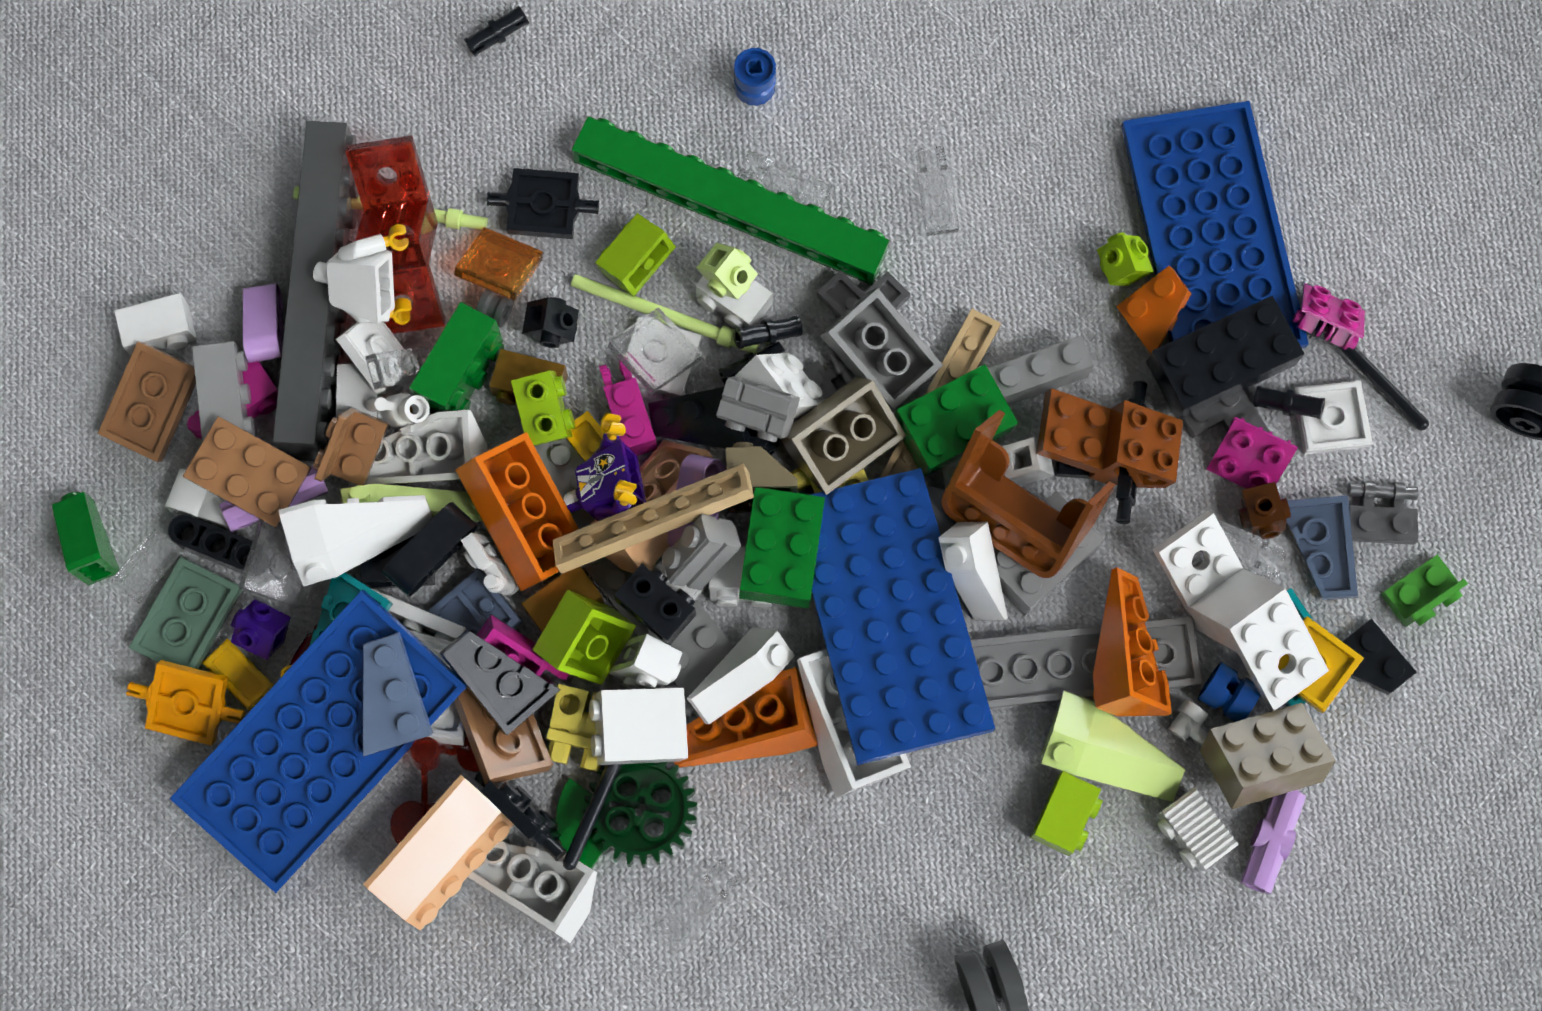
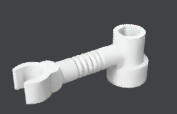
(1189, 722)

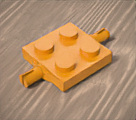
(185, 702)

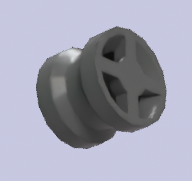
(495, 306)

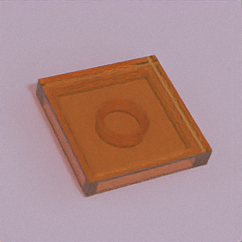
(499, 263)

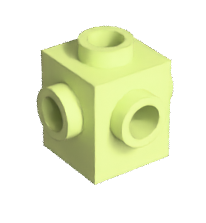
(727, 271)

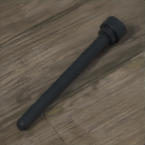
(1383, 385)
(590, 816)

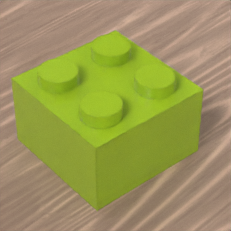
(584, 637)

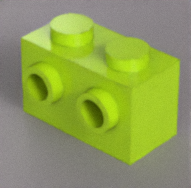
(635, 254)
(543, 407)
(1066, 814)

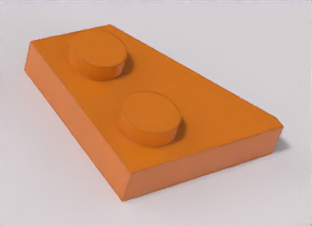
(1155, 307)

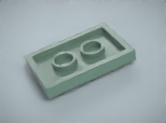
(186, 616)

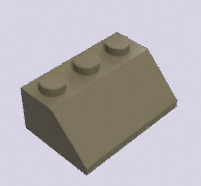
(843, 434)
(763, 471)

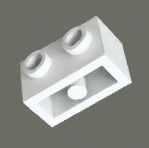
(647, 663)

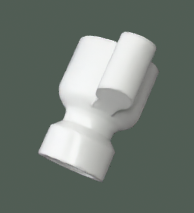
(400, 409)

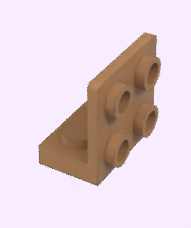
(351, 447)

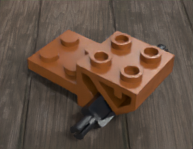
(1117, 444)

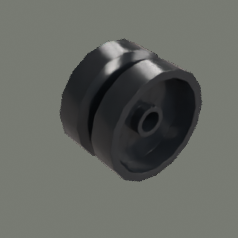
(1520, 401)

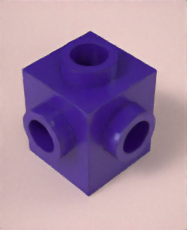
(259, 629)

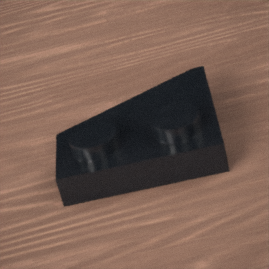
(1382, 662)

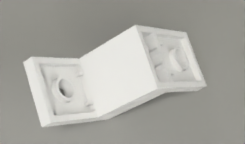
(1241, 610)

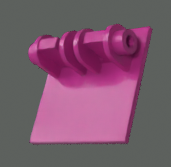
(1340, 314)
(1251, 455)

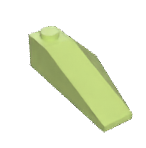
(435, 498)
(1107, 750)

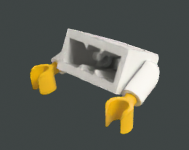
(363, 279)

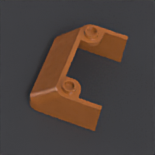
(1017, 519)

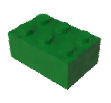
(458, 361)
(945, 419)
(781, 547)

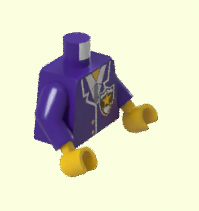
(610, 477)

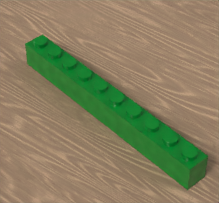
(730, 199)

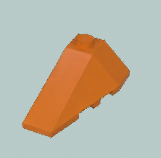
(1125, 662)
(762, 725)

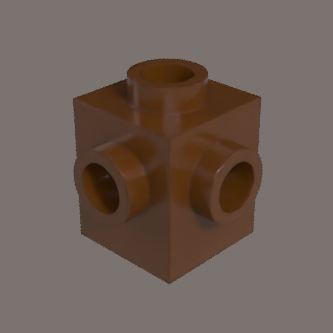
(1264, 511)

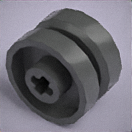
(995, 984)

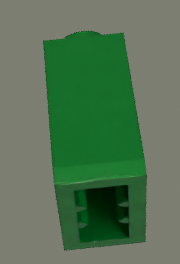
(84, 538)

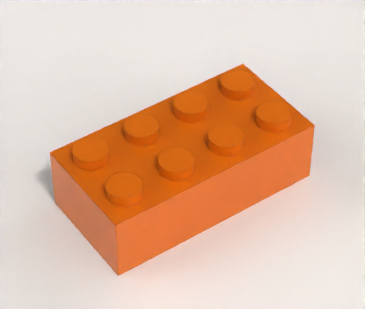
(518, 507)

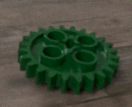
(633, 840)

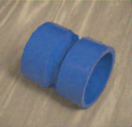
(754, 76)
(1229, 692)

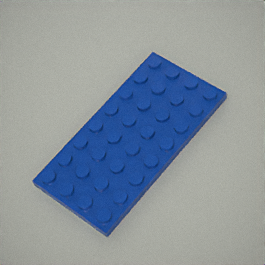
(1211, 212)
(894, 621)
(299, 752)

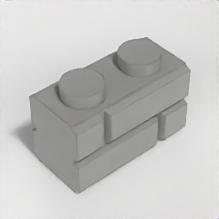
(757, 408)
(701, 552)

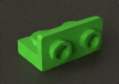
(1422, 591)

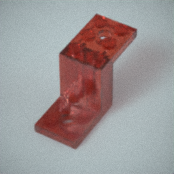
(403, 202)

